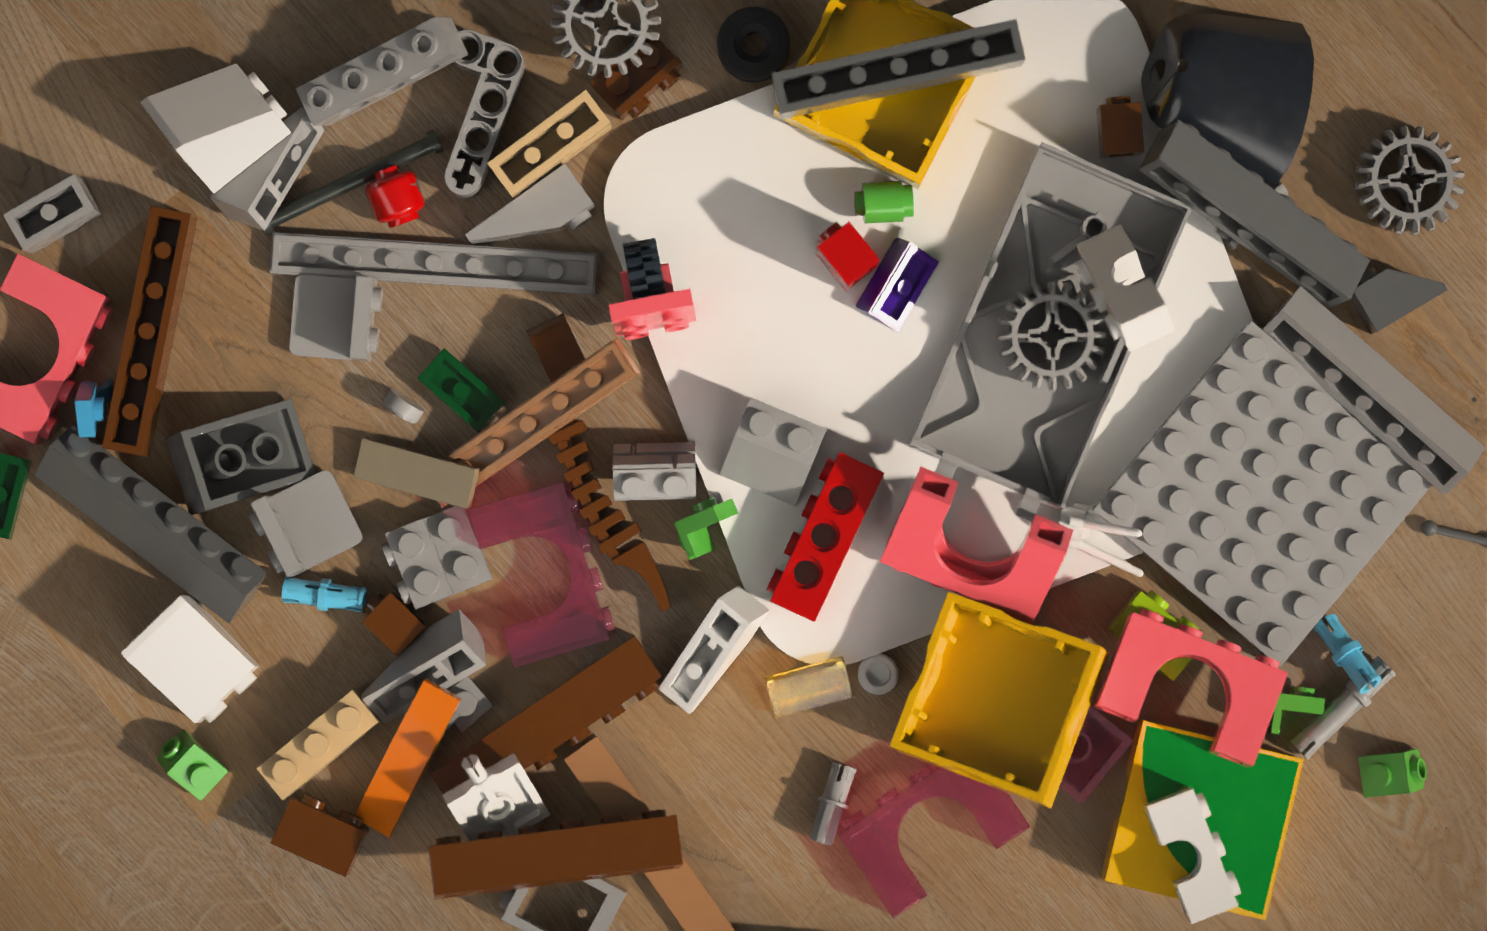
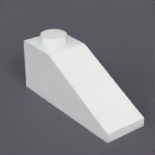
(713, 647)

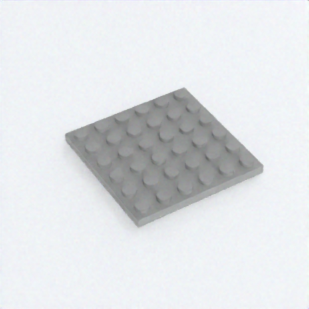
(1262, 494)

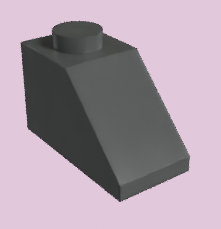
(1391, 295)

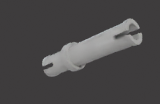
(1339, 711)

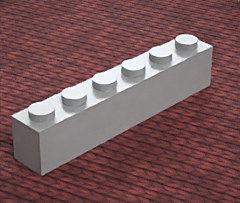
(1374, 391)

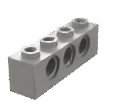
(382, 71)

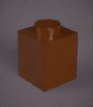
(1120, 128)
(393, 622)

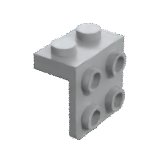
(335, 317)
(306, 524)

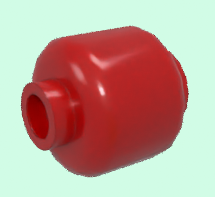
(395, 196)

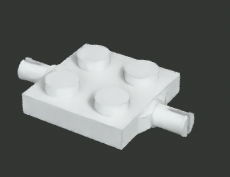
(495, 799)

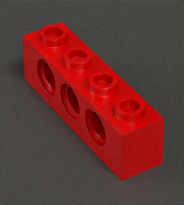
(862, 483)

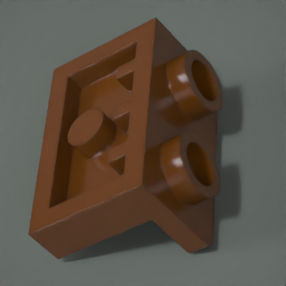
(629, 92)

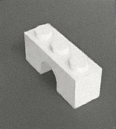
(1134, 310)
(1207, 887)

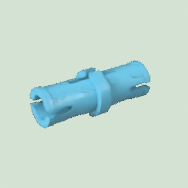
(324, 594)
(1347, 653)

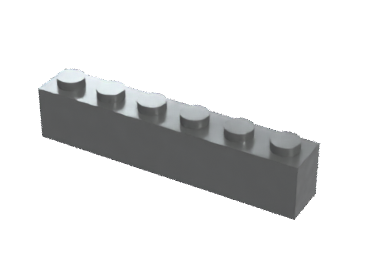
(898, 69)
(1254, 213)
(150, 524)

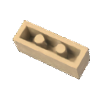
(550, 144)
(318, 744)

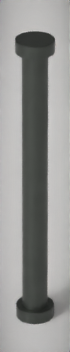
(354, 180)

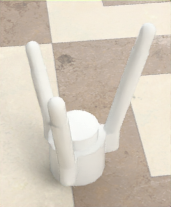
(1082, 524)

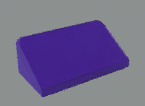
(897, 283)

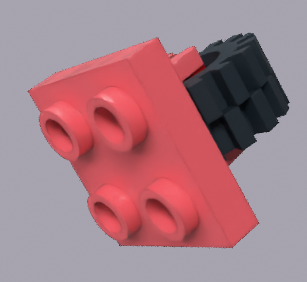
(649, 295)

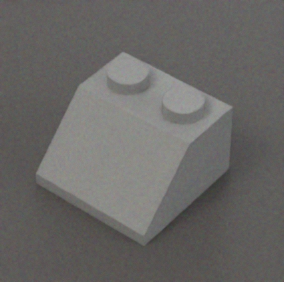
(772, 451)

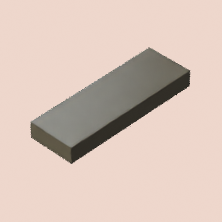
(416, 473)

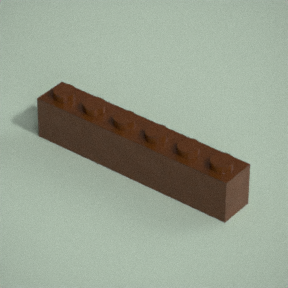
(150, 331)
(562, 714)
(555, 856)

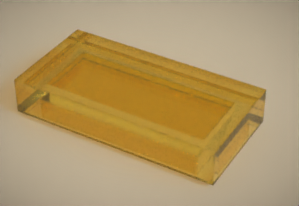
(809, 687)

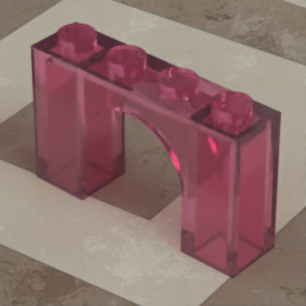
(579, 618)
(874, 836)

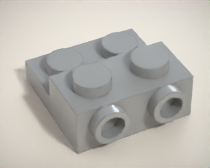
(436, 557)

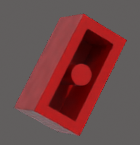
(846, 254)

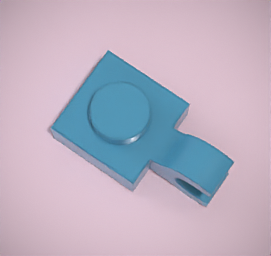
(91, 406)

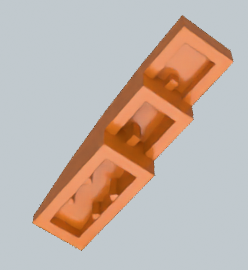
(407, 757)

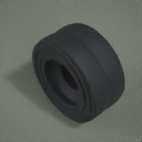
(757, 21)

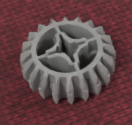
(626, 28)
(1408, 161)
(1051, 302)

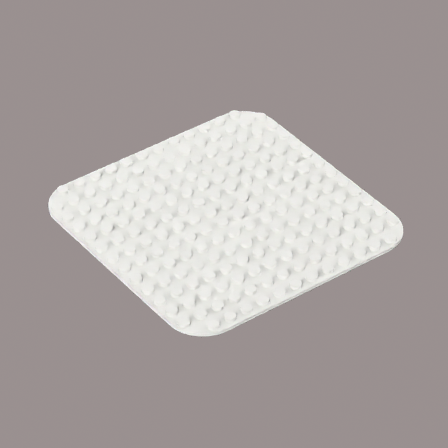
(739, 224)

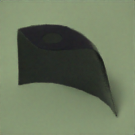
(1241, 86)

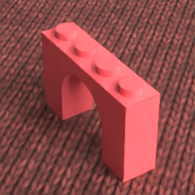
(77, 316)
(1010, 585)
(1248, 683)

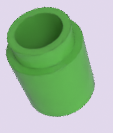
(884, 202)

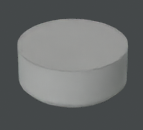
(403, 406)

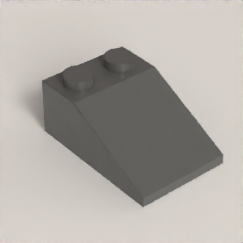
(240, 456)

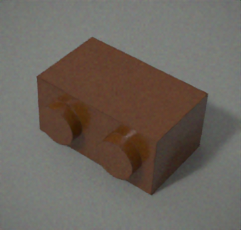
(320, 834)

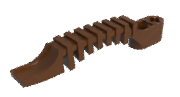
(558, 354)

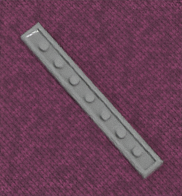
(434, 263)

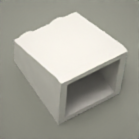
(219, 122)
(192, 659)

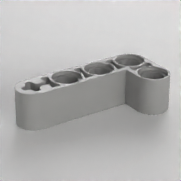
(478, 119)

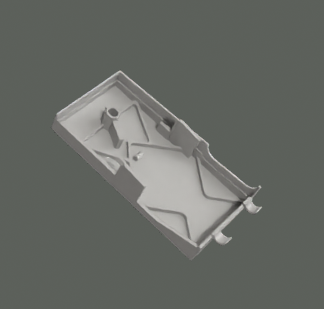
(978, 407)

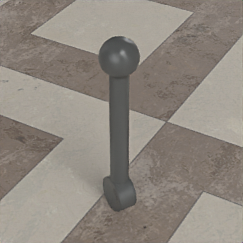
(1430, 528)

